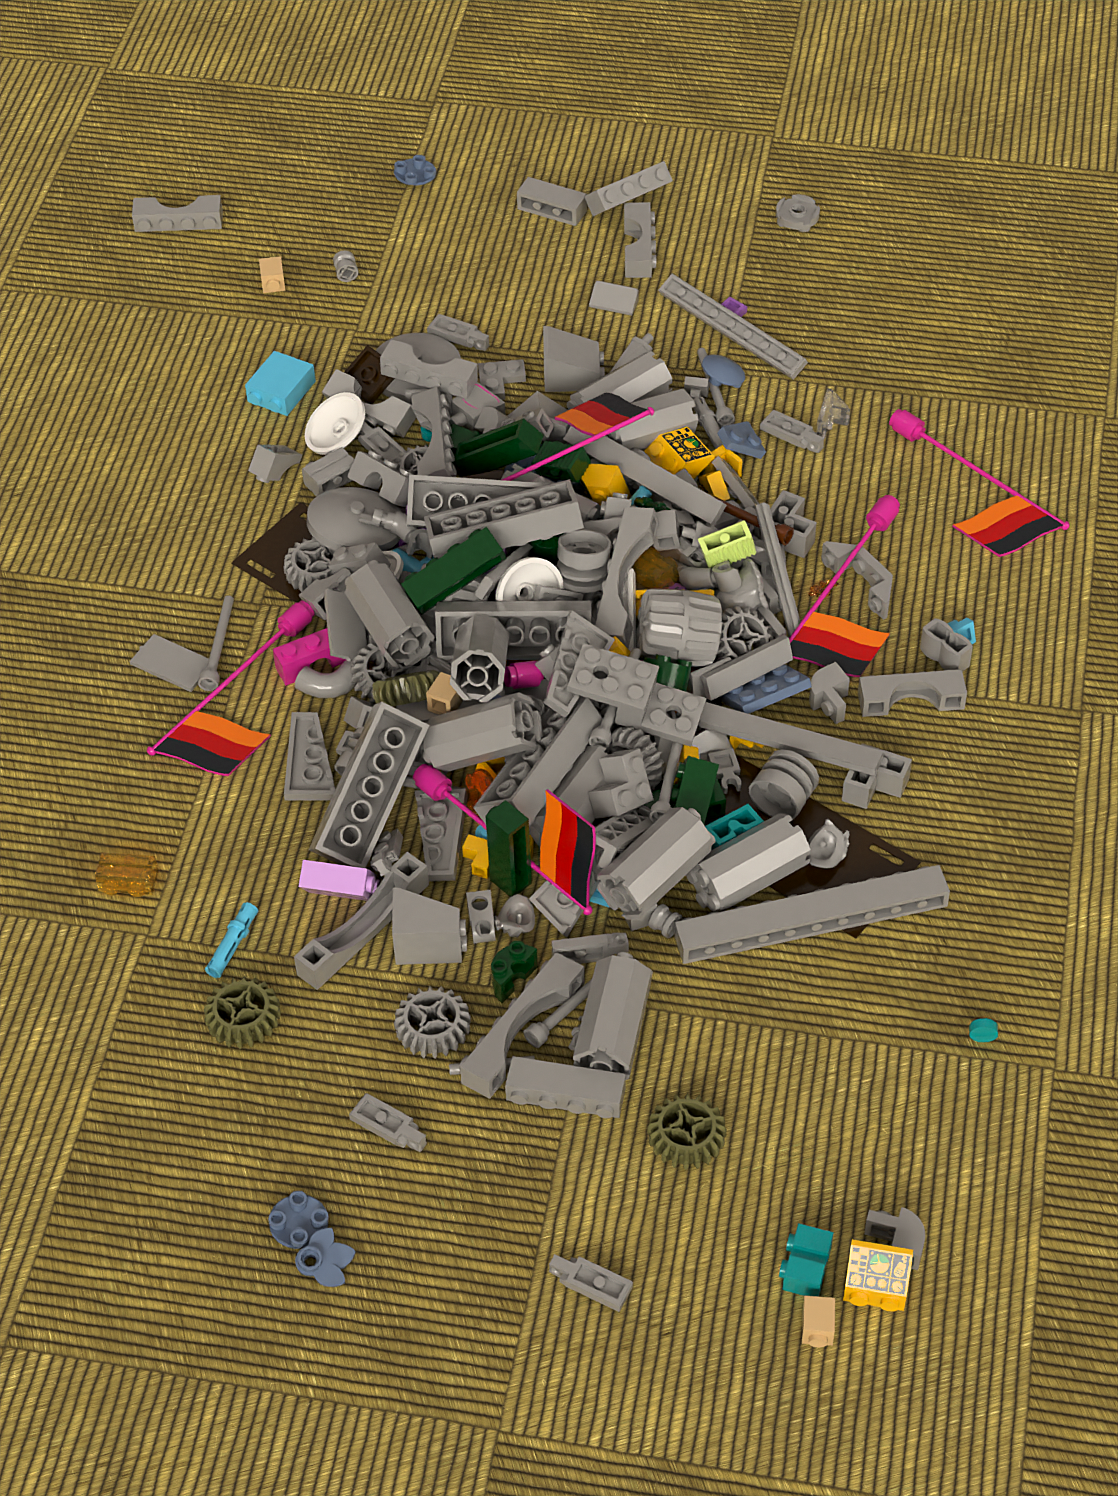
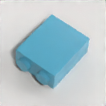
(280, 383)

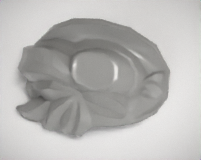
(828, 846)
(516, 916)

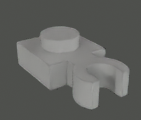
(728, 768)

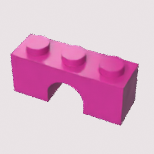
(303, 652)

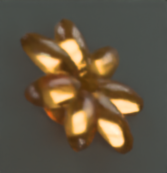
(818, 589)

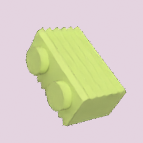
(727, 544)

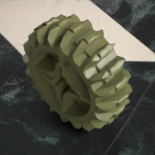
(404, 688)
(247, 1020)
(675, 1143)

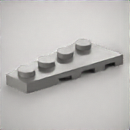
(575, 633)
(307, 766)
(441, 833)
(558, 907)

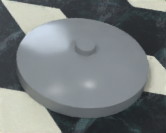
(428, 349)
(336, 515)

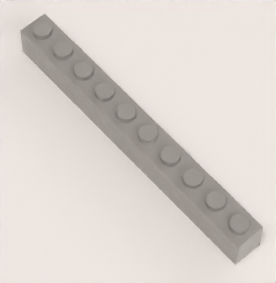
(811, 914)

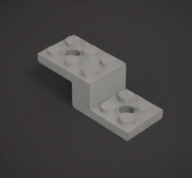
(634, 691)

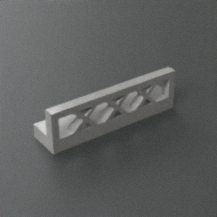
(621, 839)

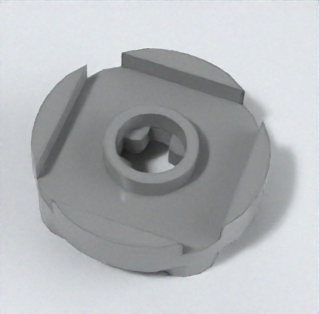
(787, 212)

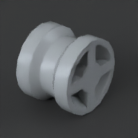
(664, 920)

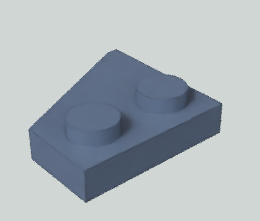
(741, 439)

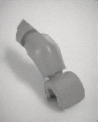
(396, 522)
(700, 578)

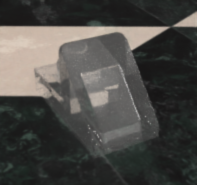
(832, 411)

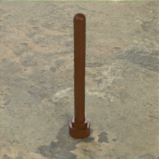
(783, 531)

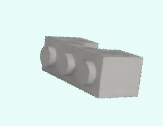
(371, 471)

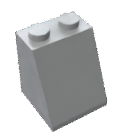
(570, 361)
(426, 930)

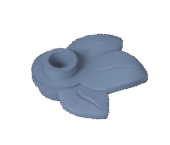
(329, 1258)

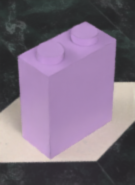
(338, 880)

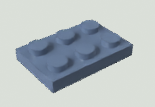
(767, 689)

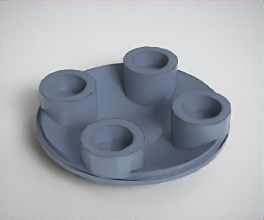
(415, 171)
(723, 371)
(297, 1219)

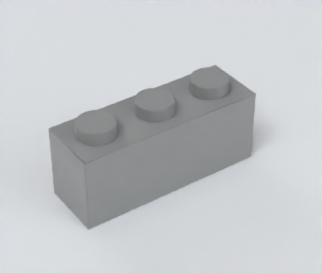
(551, 201)

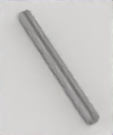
(778, 567)

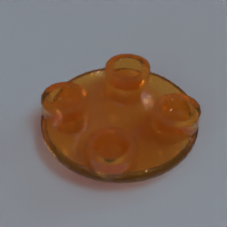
(477, 784)

